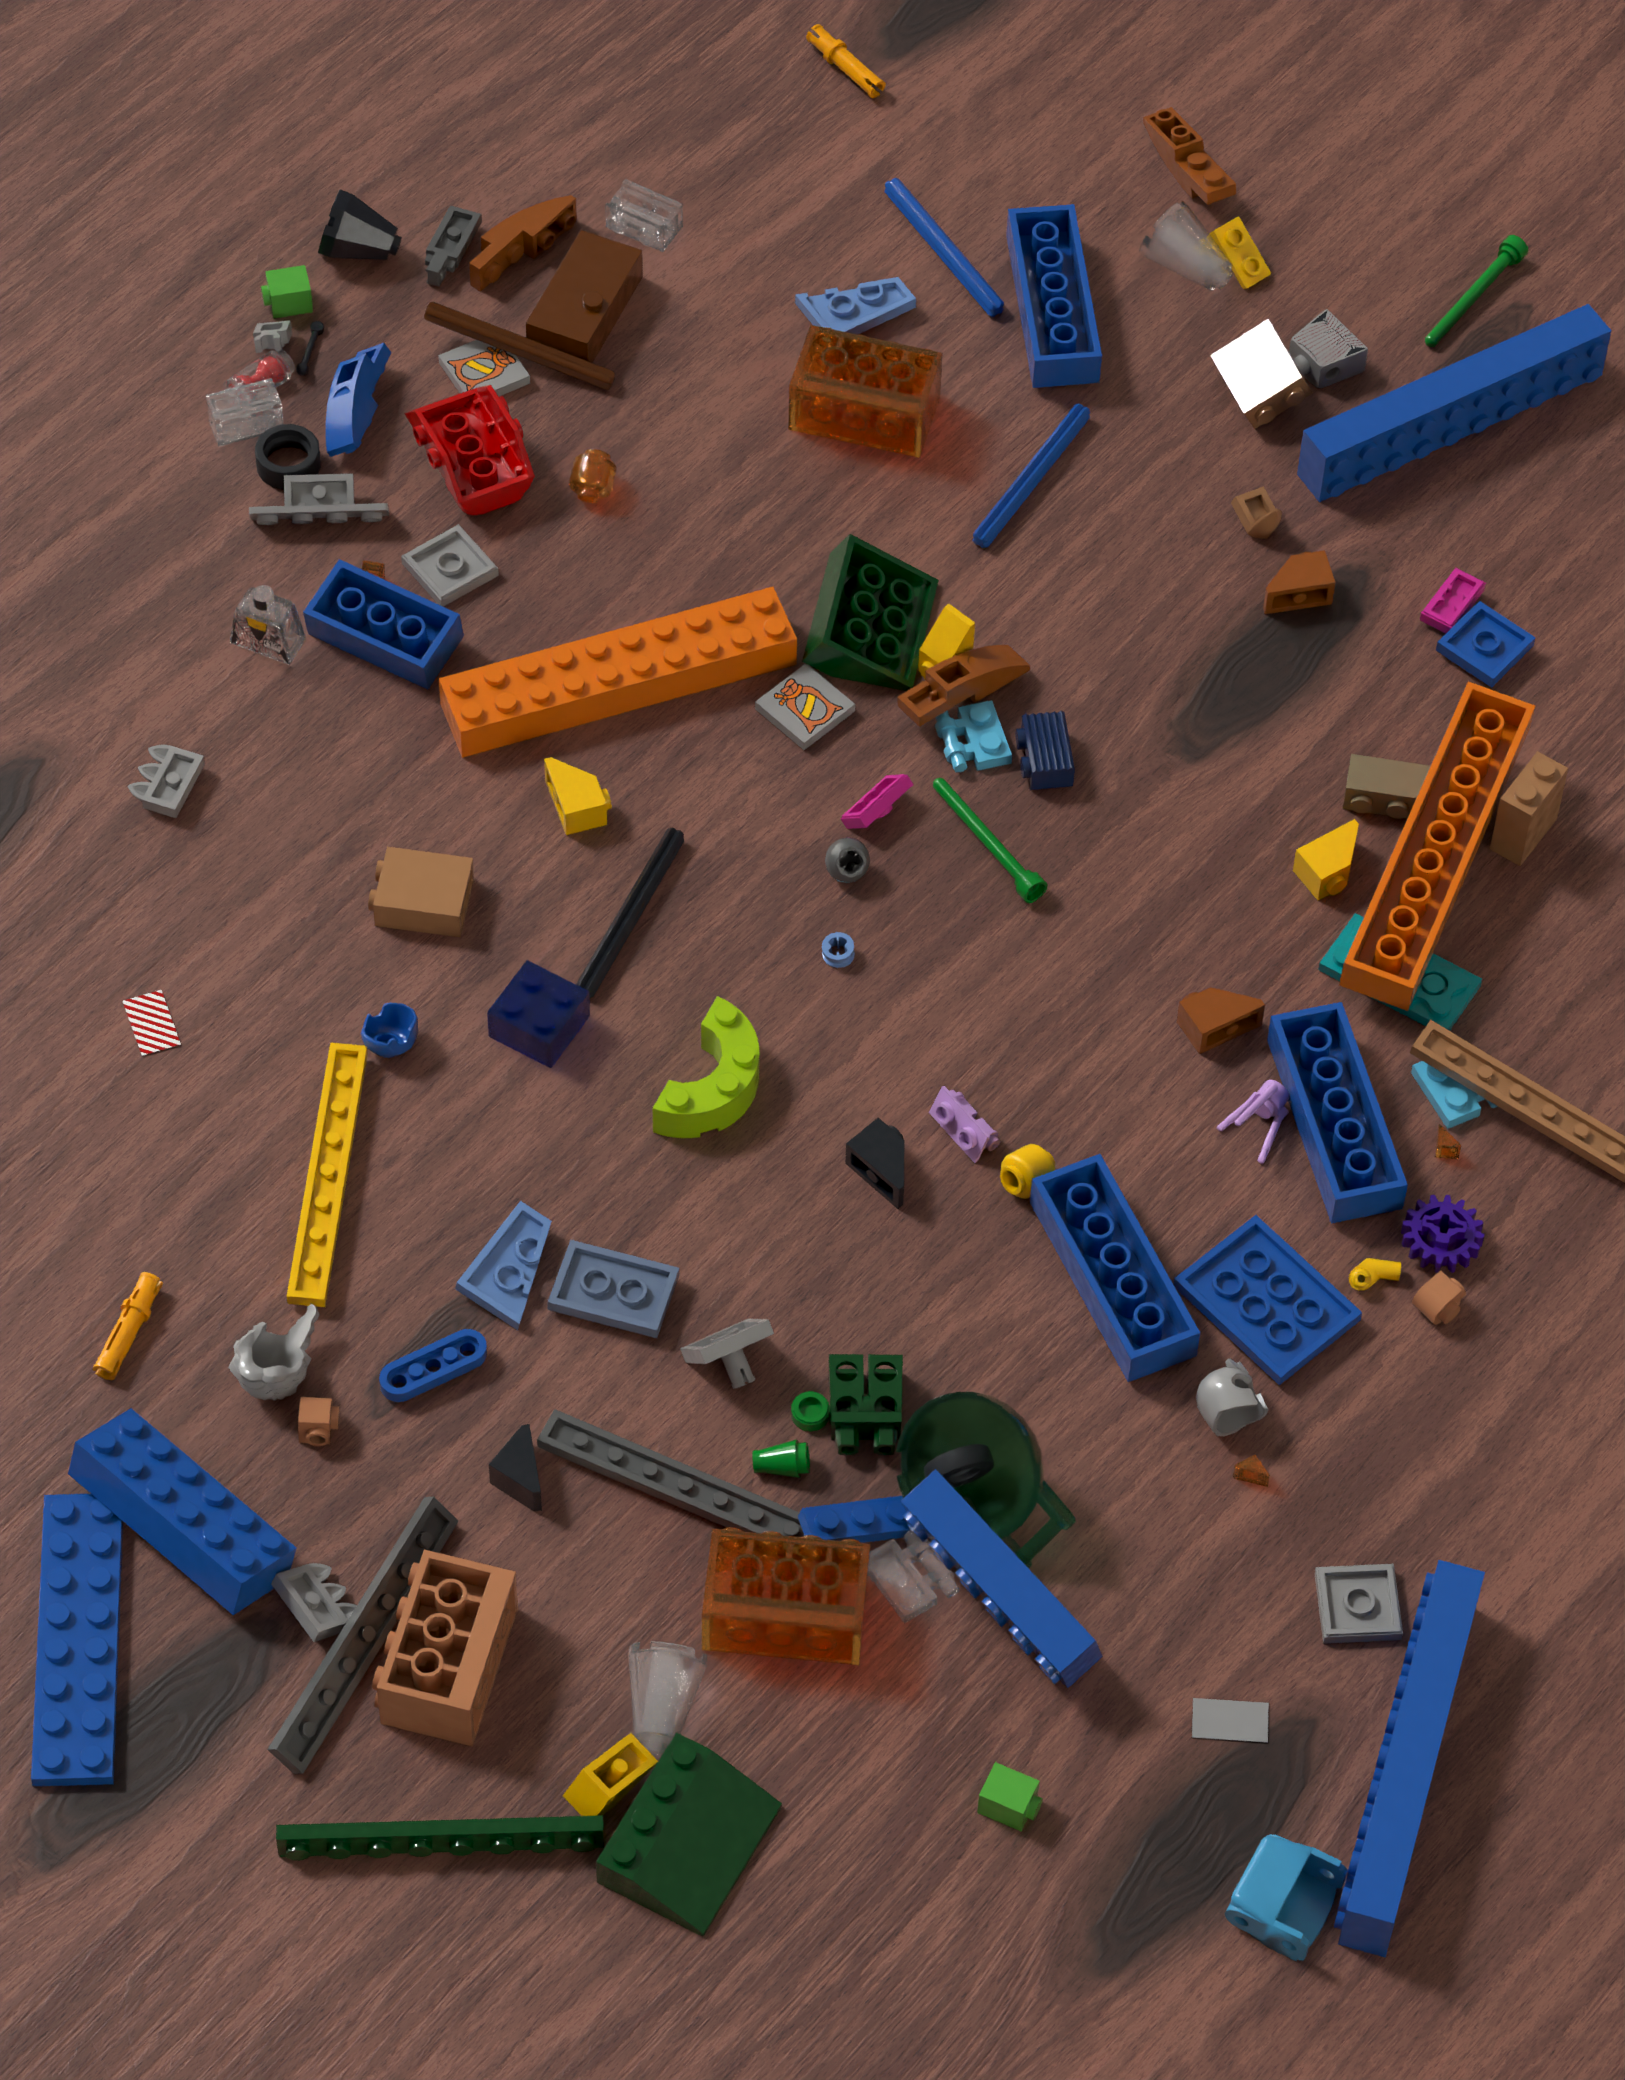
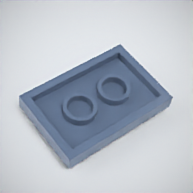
(613, 1288)

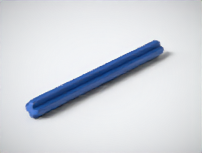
(944, 247)
(1031, 476)

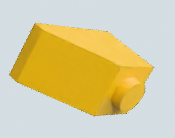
(949, 636)
(576, 796)
(1327, 861)
(610, 1777)

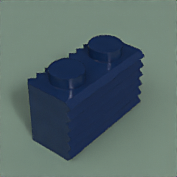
(1046, 750)

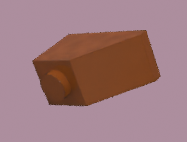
(1301, 584)
(1217, 1017)

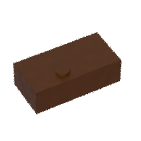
(586, 296)

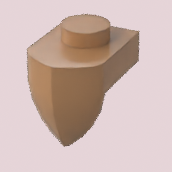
(1257, 513)

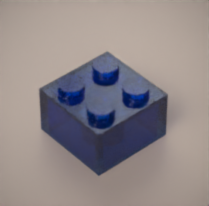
(538, 1014)

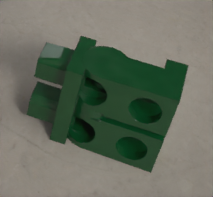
(861, 1414)

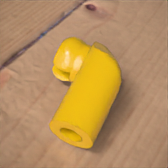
(1372, 1270)

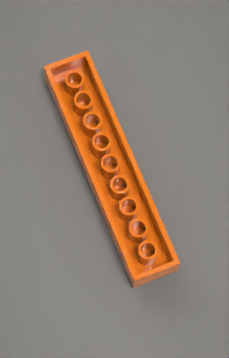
(617, 671)
(1437, 846)

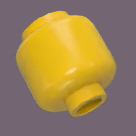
(1024, 1165)

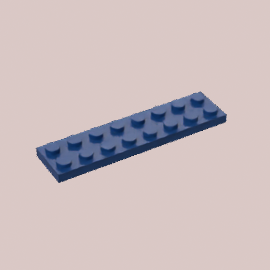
(77, 1643)

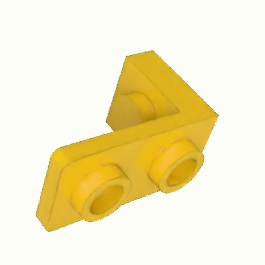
(1241, 252)

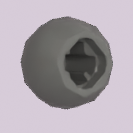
(847, 860)

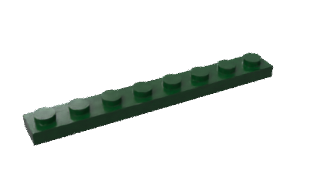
(435, 1836)

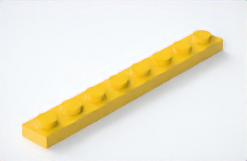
(327, 1175)

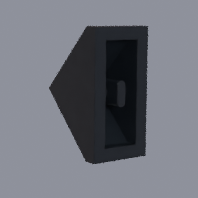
(516, 1470)

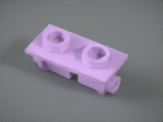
(958, 1120)

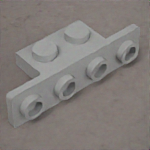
(319, 497)

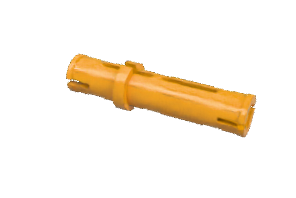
(836, 53)
(133, 1314)

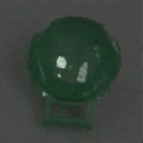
(1014, 1484)

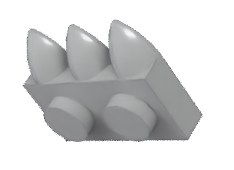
(168, 781)
(312, 1601)

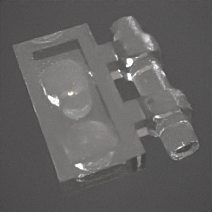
(902, 1583)

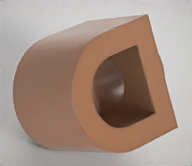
(1439, 1298)
(316, 1420)

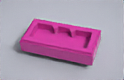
(1452, 600)
(877, 801)

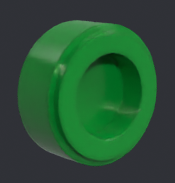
(810, 1411)

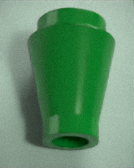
(783, 1459)

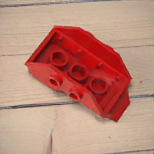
(475, 449)

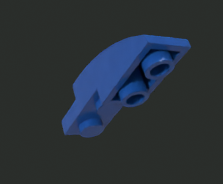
(350, 399)

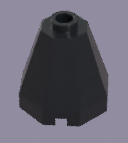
(357, 231)

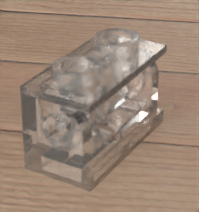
(644, 215)
(244, 411)

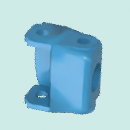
(1286, 1895)

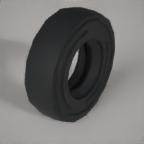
(962, 1464)

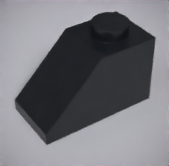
(879, 1159)

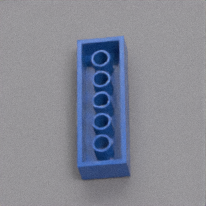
(1053, 296)
(1337, 1112)
(1114, 1268)
(181, 1510)
(1001, 1578)

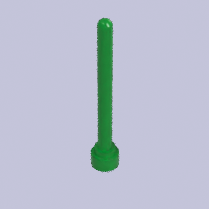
(1510, 252)
(1028, 884)

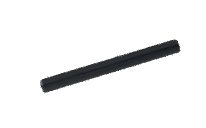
(631, 910)

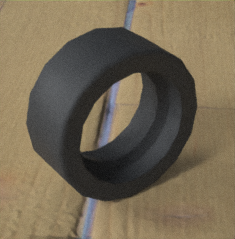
(284, 437)

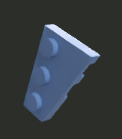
(507, 1265)

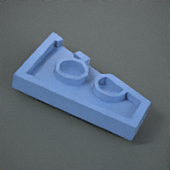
(858, 308)

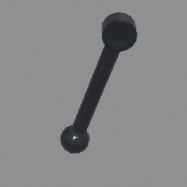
(316, 329)

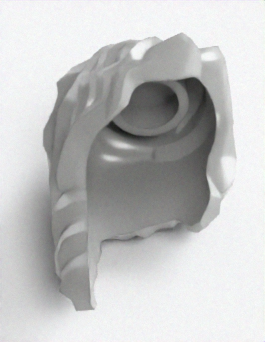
(272, 1363)

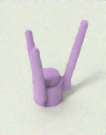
(1266, 1103)

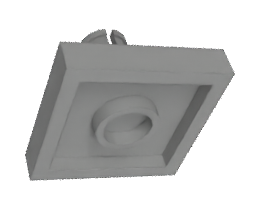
(728, 1346)

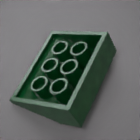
(870, 617)
(687, 1836)

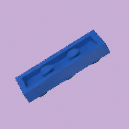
(856, 1520)

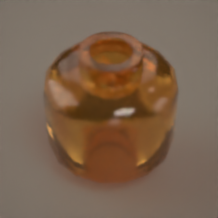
(592, 475)

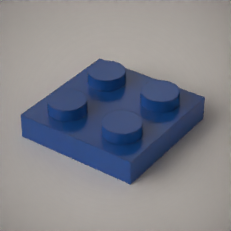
(1485, 644)

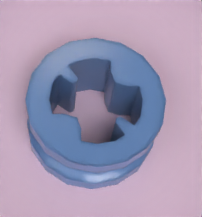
(838, 939)

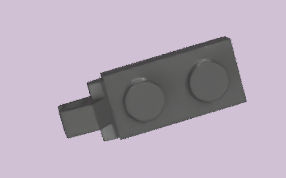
(450, 243)

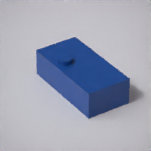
(383, 624)

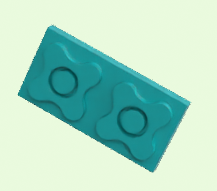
(1440, 995)

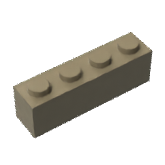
(1383, 786)

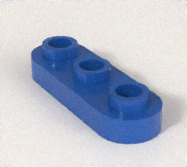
(444, 1354)

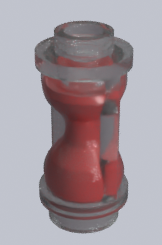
(272, 365)

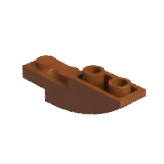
(1185, 157)
(524, 232)
(962, 677)

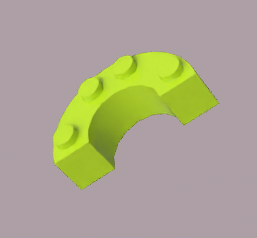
(727, 1092)

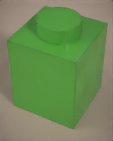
(287, 291)
(1009, 1797)

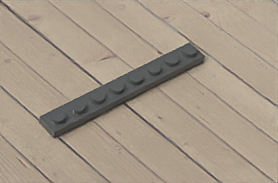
(665, 1477)
(359, 1639)

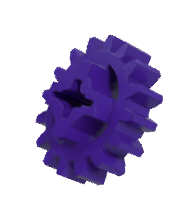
(1442, 1233)

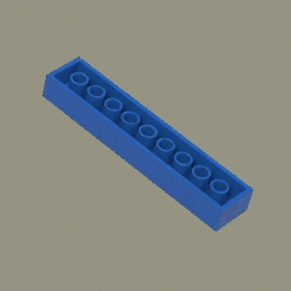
(1453, 403)
(1407, 1758)

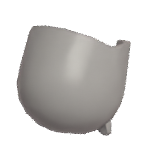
(1229, 1399)

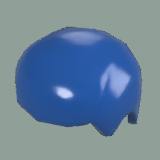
(391, 1030)

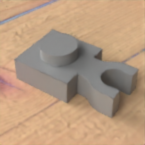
(272, 335)

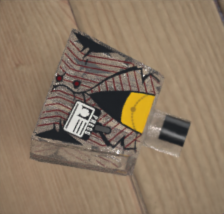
(267, 625)

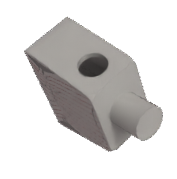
(1327, 351)

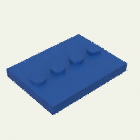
(1267, 1299)

